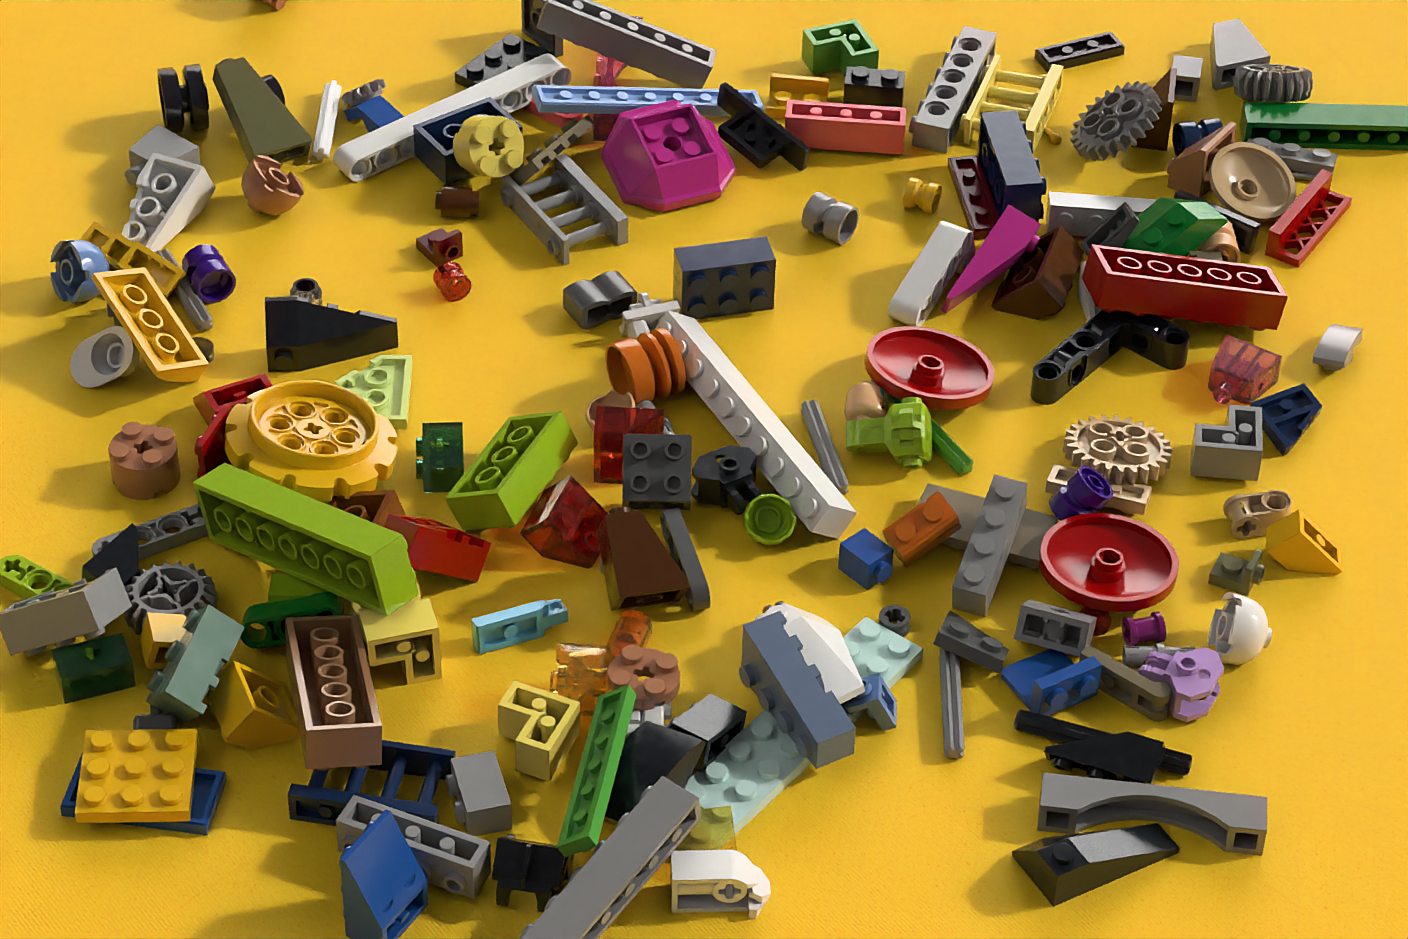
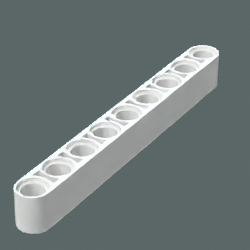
(395, 141)

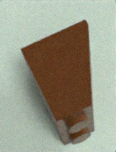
(636, 562)

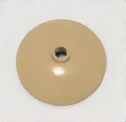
(1252, 181)

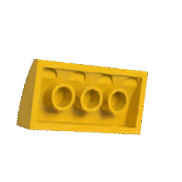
(151, 324)

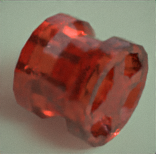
(452, 281)

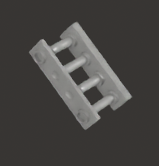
(578, 189)

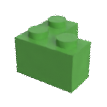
(837, 47)

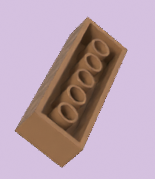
(333, 692)

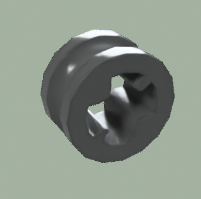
(898, 614)

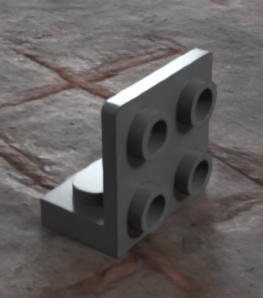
(657, 471)

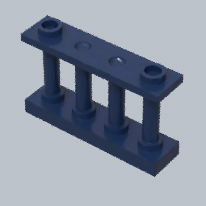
(325, 805)

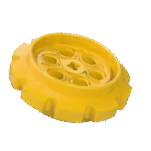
(311, 439)

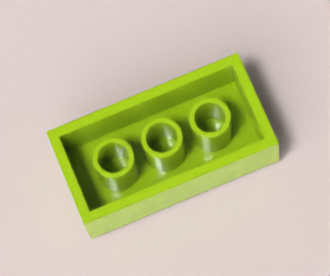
(511, 471)

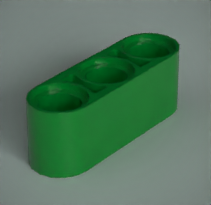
(273, 616)

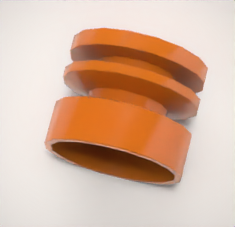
(646, 366)

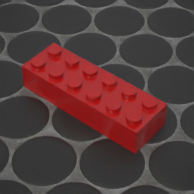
(1184, 287)

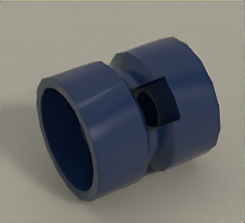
(1189, 133)

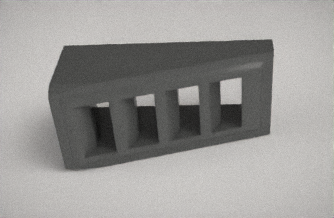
(1113, 230)

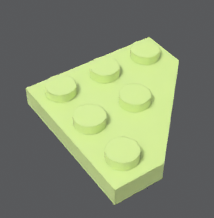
(384, 386)

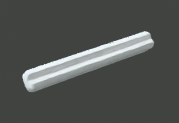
(326, 120)

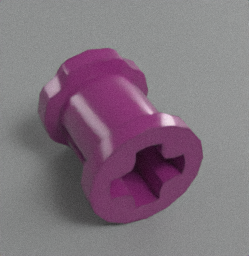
(1144, 629)

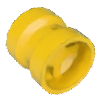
(922, 195)

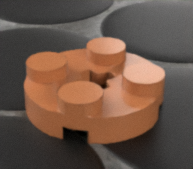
(652, 663)

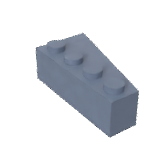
(794, 692)

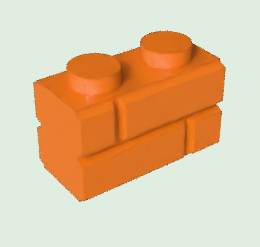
(922, 529)

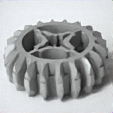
(1273, 82)
(168, 591)

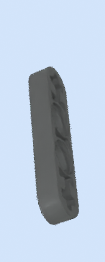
(685, 556)

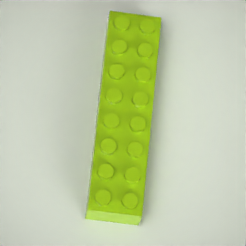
(307, 538)

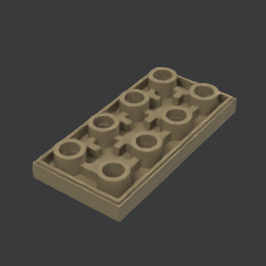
(967, 506)

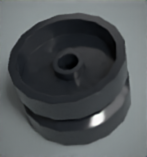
(185, 98)

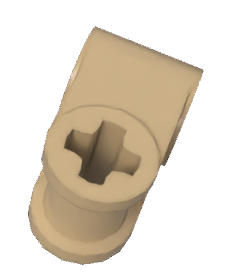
(1257, 512)

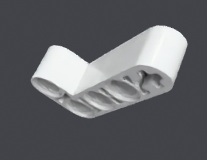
(944, 254)

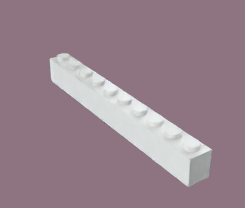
(757, 427)

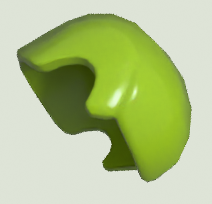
(769, 519)

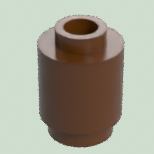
(457, 201)

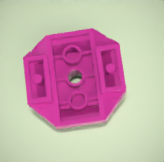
(666, 157)

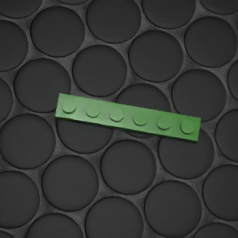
(596, 771)

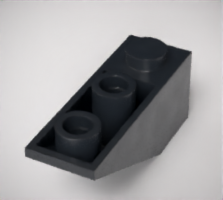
(1114, 756)

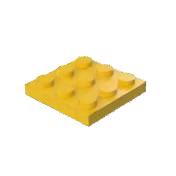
(137, 776)

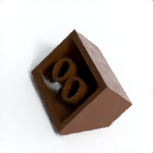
(1040, 279)

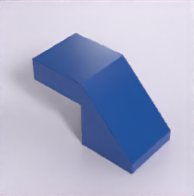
(374, 113)

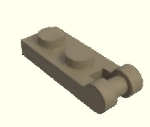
(1130, 686)

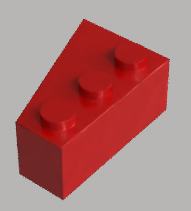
(440, 547)

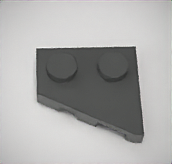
(970, 643)

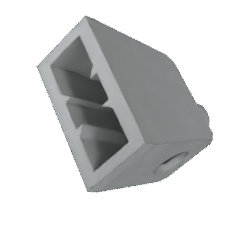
(163, 142)

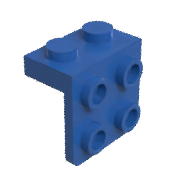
(1052, 681)

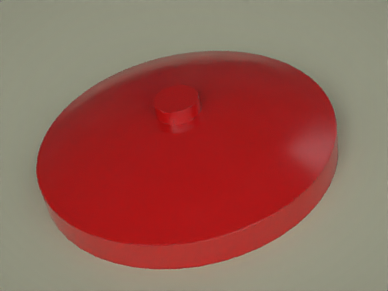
(929, 366)
(1108, 562)

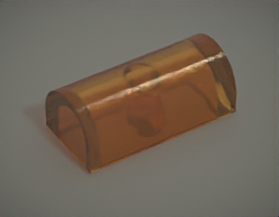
(630, 629)

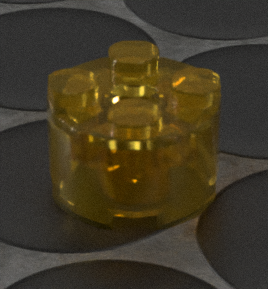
(581, 673)

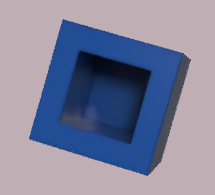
(866, 559)

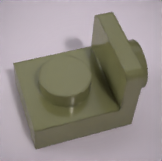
(1236, 573)

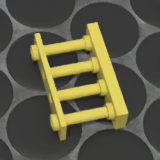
(1034, 117)

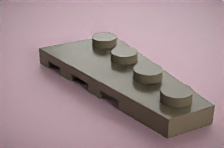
(554, 146)

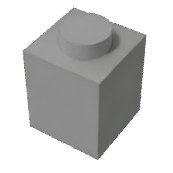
(1187, 77)

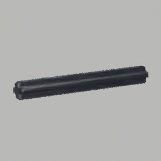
(1069, 732)

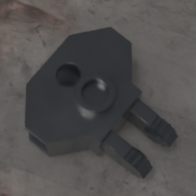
(728, 481)

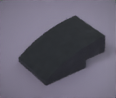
(647, 756)

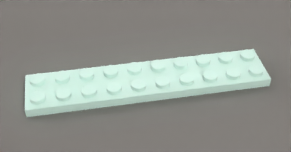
(765, 760)

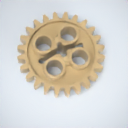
(1118, 449)

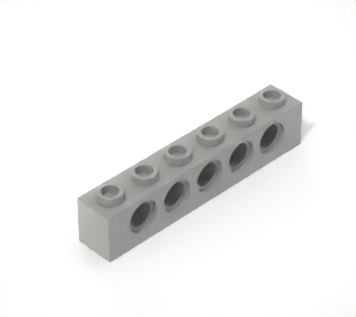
(953, 89)

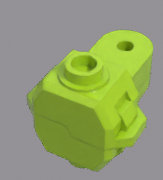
(902, 432)

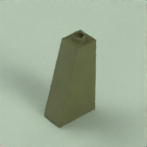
(258, 114)

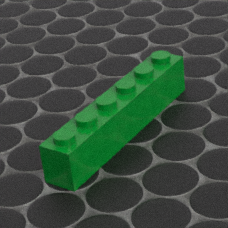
(1327, 125)

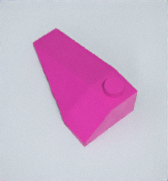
(1000, 250)

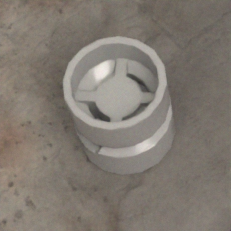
(830, 218)

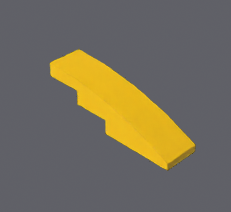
(125, 254)

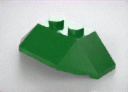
(1174, 226)

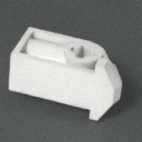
(716, 882)

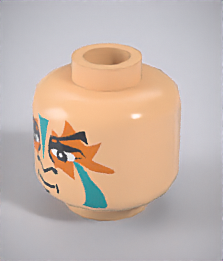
(866, 401)

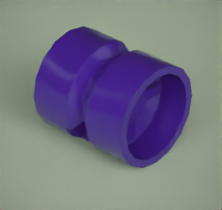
(208, 273)
(1082, 495)

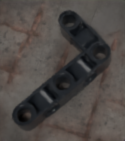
(1101, 339)

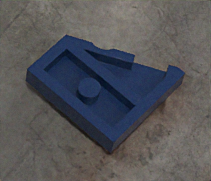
(1288, 415)

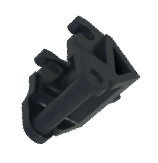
(528, 868)

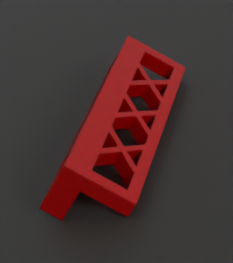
(1298, 220)

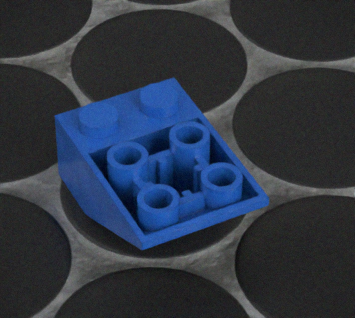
(381, 882)

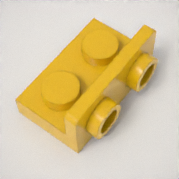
(794, 87)

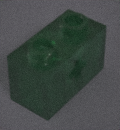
(441, 454)
(93, 668)

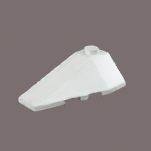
(166, 200)
(824, 648)

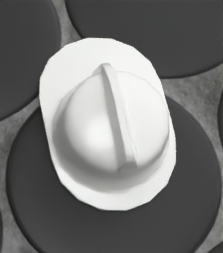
(104, 357)

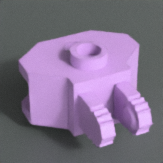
(1190, 676)

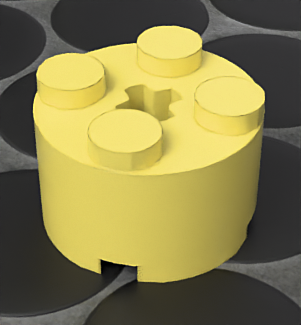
(489, 146)

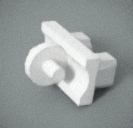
(645, 315)

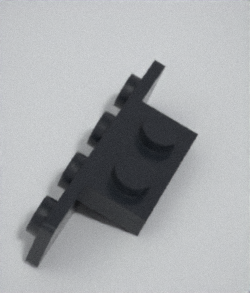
(756, 133)

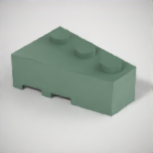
(194, 663)

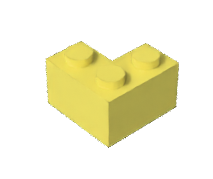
(406, 637)
(540, 725)

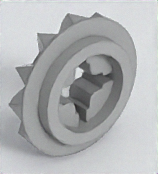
(364, 92)

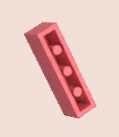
(847, 126)

